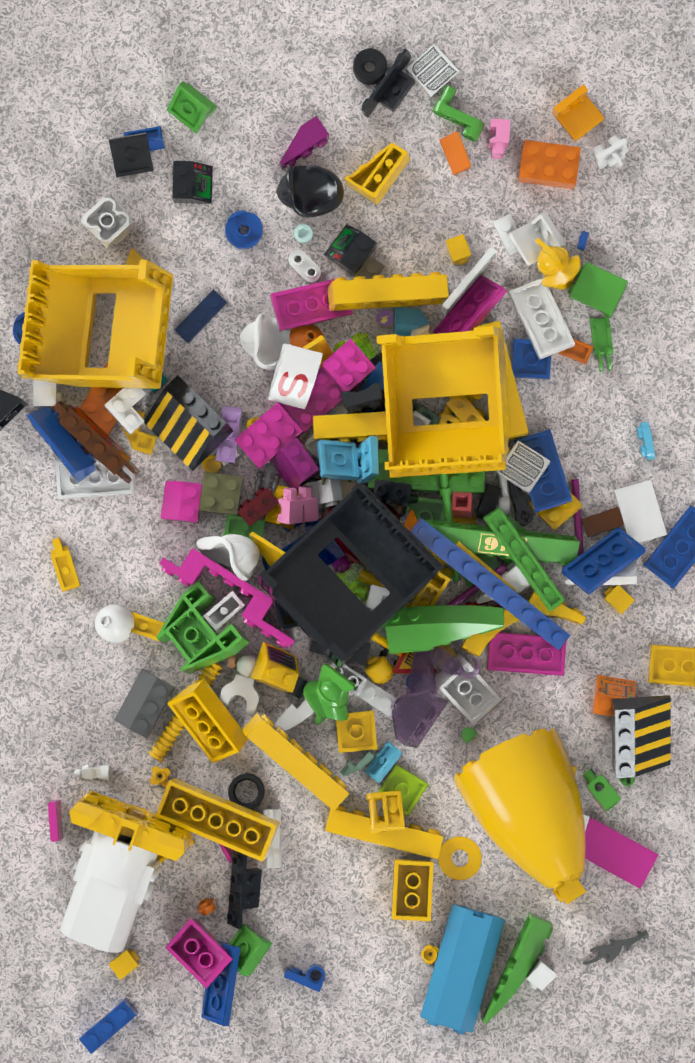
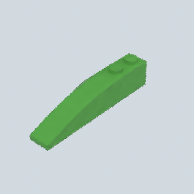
(431, 626)
(523, 956)

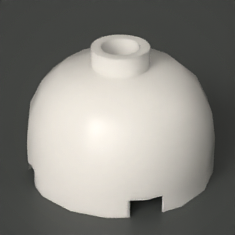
(114, 623)

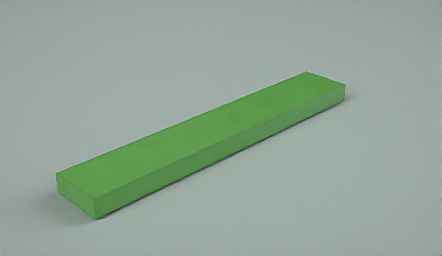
(524, 559)

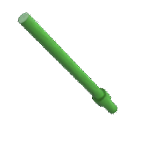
(445, 492)

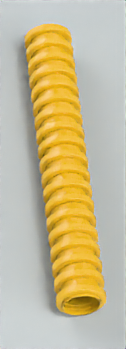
(175, 725)

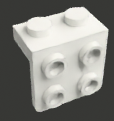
(525, 237)

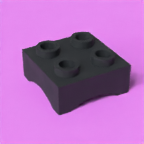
(370, 398)

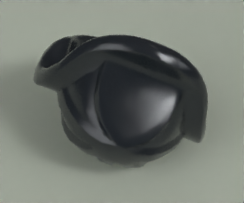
(310, 190)

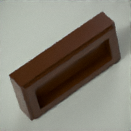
(602, 522)

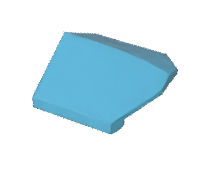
(407, 320)

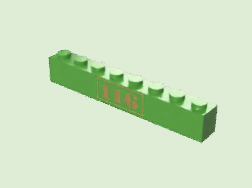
(480, 539)

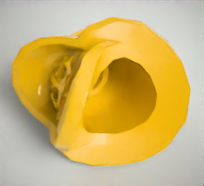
(557, 266)

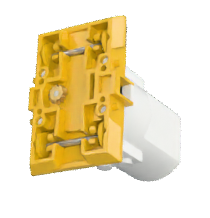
(114, 874)

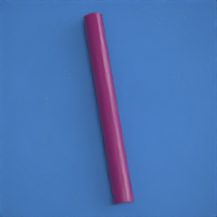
(577, 516)
(473, 589)

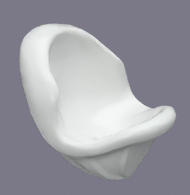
(264, 341)
(232, 551)

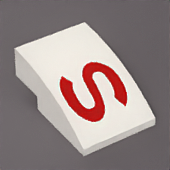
(294, 376)

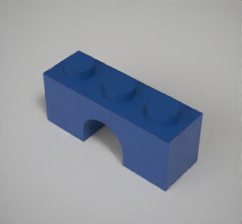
(108, 1025)

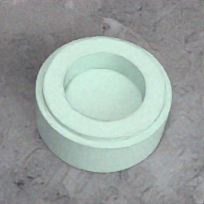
(303, 233)

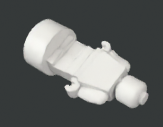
(89, 772)

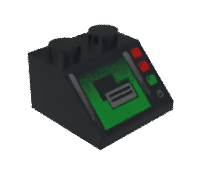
(192, 182)
(351, 249)

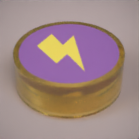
(384, 318)

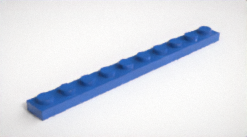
(489, 584)

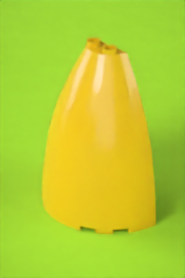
(529, 805)

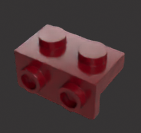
(253, 510)

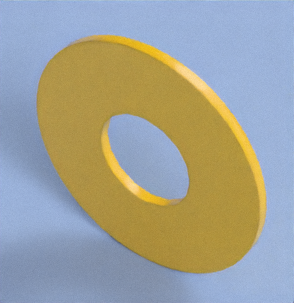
(470, 848)

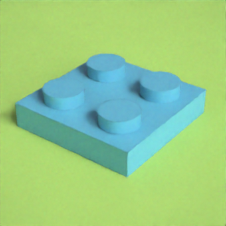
(368, 459)
(338, 460)

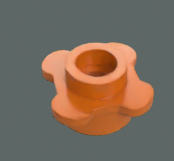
(206, 906)

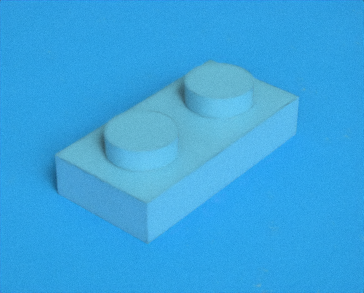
(383, 762)

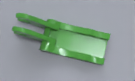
(602, 340)

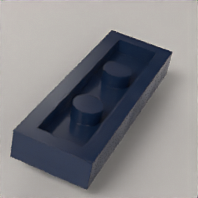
(200, 316)

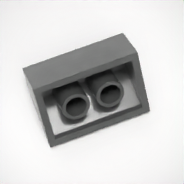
(144, 703)

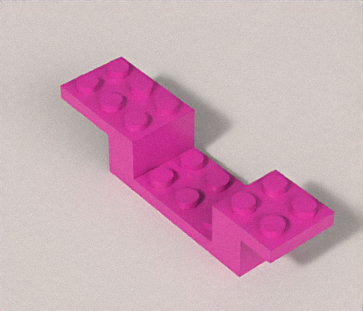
(284, 423)
(257, 609)

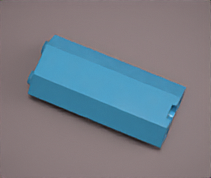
(462, 969)

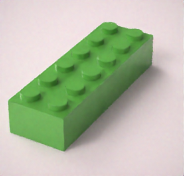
(459, 482)

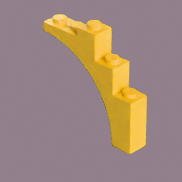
(477, 642)

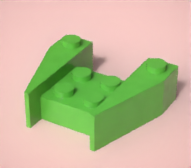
(195, 636)

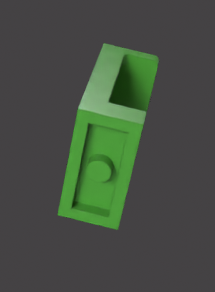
(598, 289)

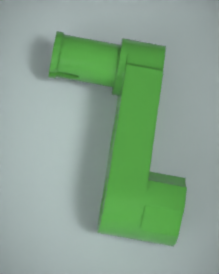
(442, 108)

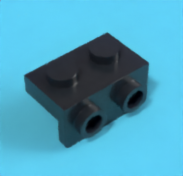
(394, 491)

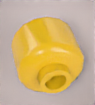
(379, 669)

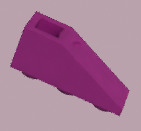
(308, 137)

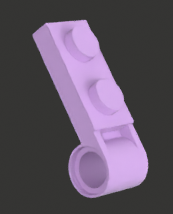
(227, 449)

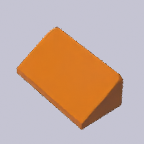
(455, 153)

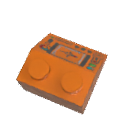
(608, 689)

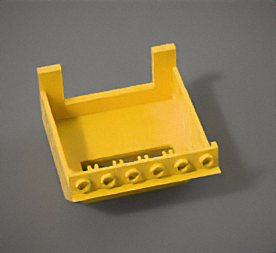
(62, 317)
(444, 368)

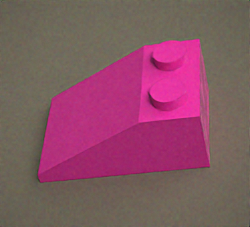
(199, 952)

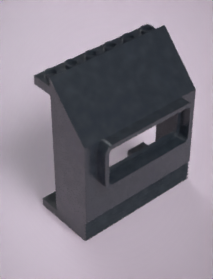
(322, 601)

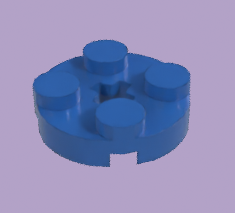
(253, 235)

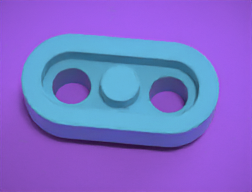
(644, 433)

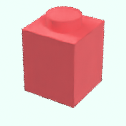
(462, 505)

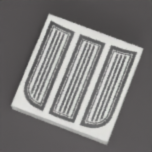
(432, 70)
(524, 467)

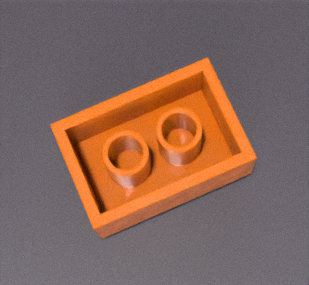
(549, 164)

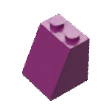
(295, 464)

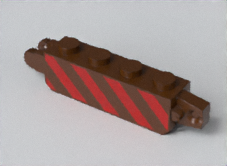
(95, 440)

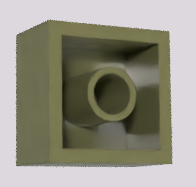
(221, 494)

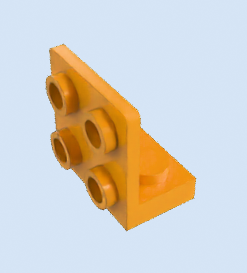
(577, 113)

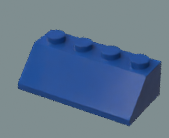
(62, 443)

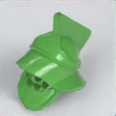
(329, 695)

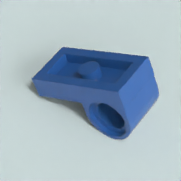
(295, 974)

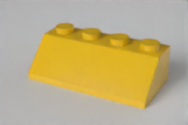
(208, 721)

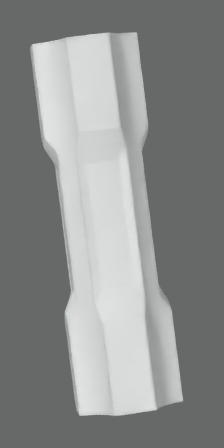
(274, 856)

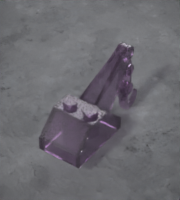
(422, 705)

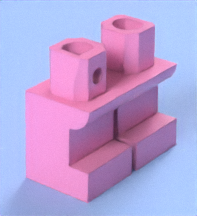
(500, 141)
(298, 508)

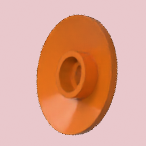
(299, 336)

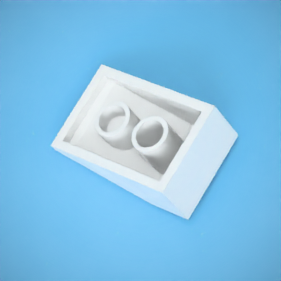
(470, 696)

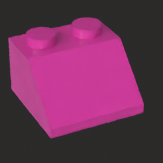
(181, 501)

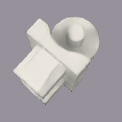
(611, 155)

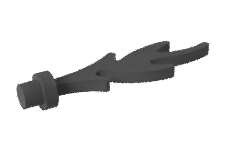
(614, 950)

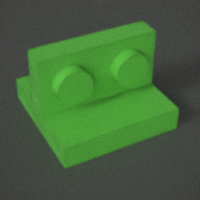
(190, 106)
(252, 949)

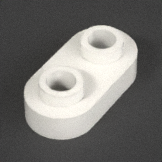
(304, 266)

